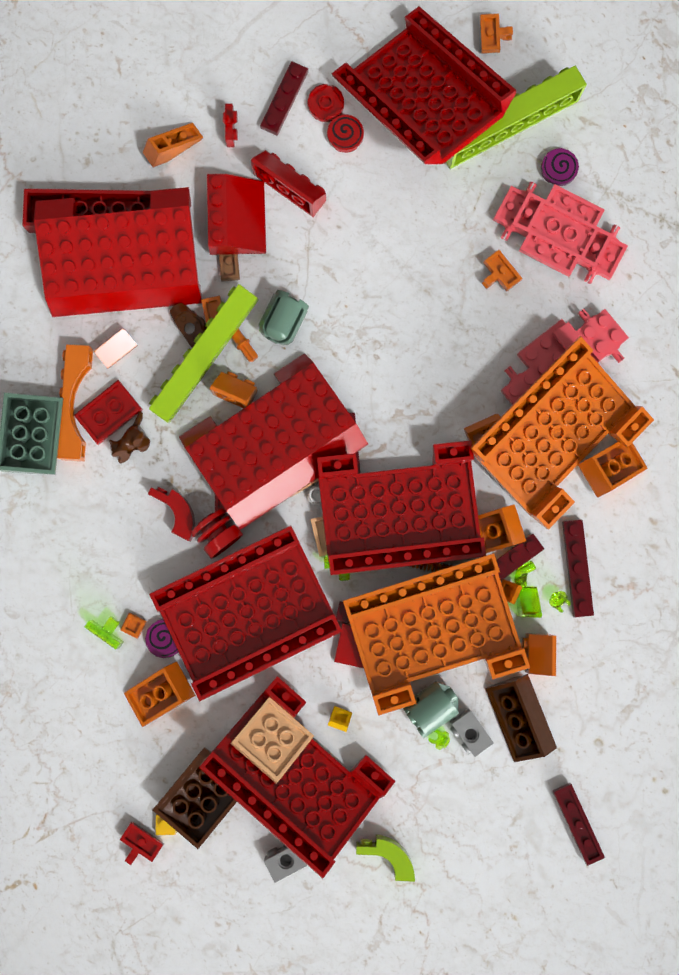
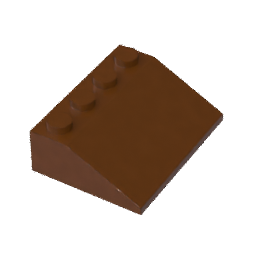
(195, 803)

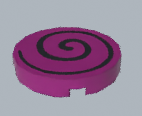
(559, 167)
(160, 640)

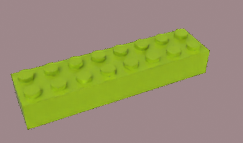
(527, 110)

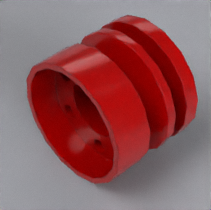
(216, 533)

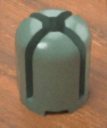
(282, 318)

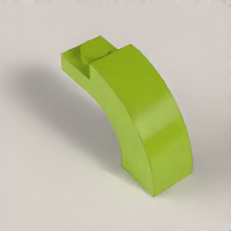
(392, 852)

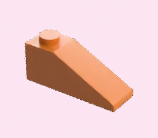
(170, 144)

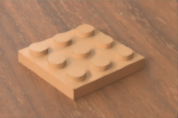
(272, 740)

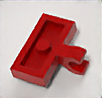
(230, 117)
(141, 843)

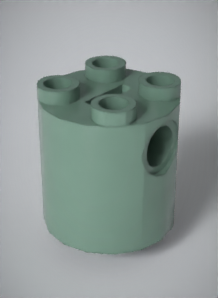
(433, 708)

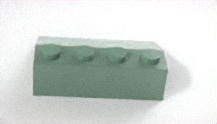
(30, 433)

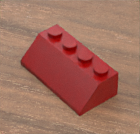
(288, 183)

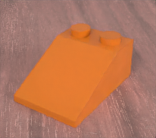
(612, 467)
(159, 694)

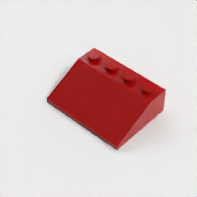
(235, 215)

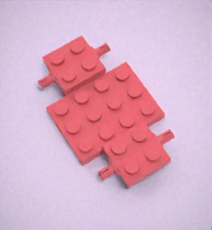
(561, 231)
(598, 331)

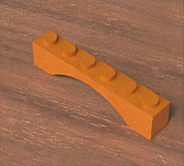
(77, 364)

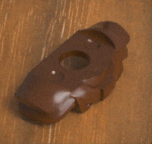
(183, 315)

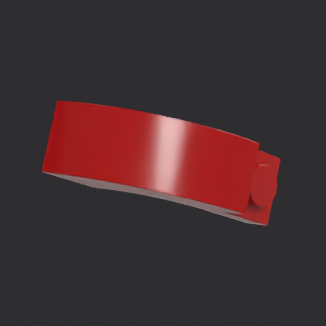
(182, 510)

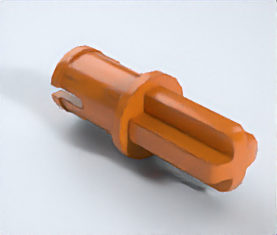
(243, 345)

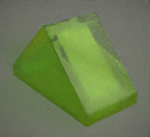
(528, 603)

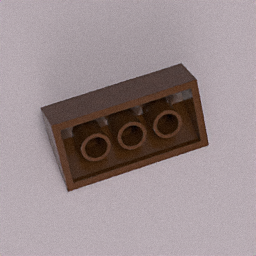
(521, 718)

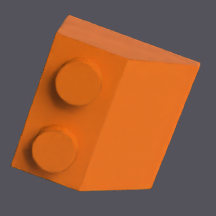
(234, 390)
(501, 528)
(540, 653)

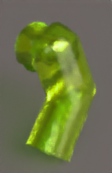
(521, 573)

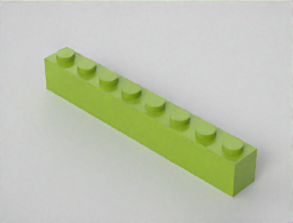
(203, 354)

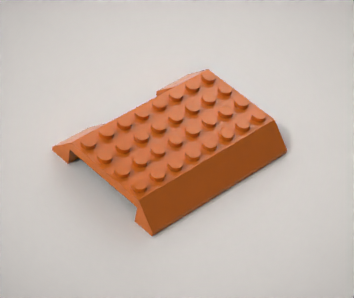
(555, 430)
(432, 628)

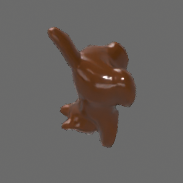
(132, 440)

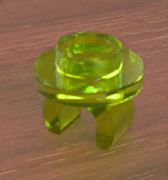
(558, 599)
(442, 740)

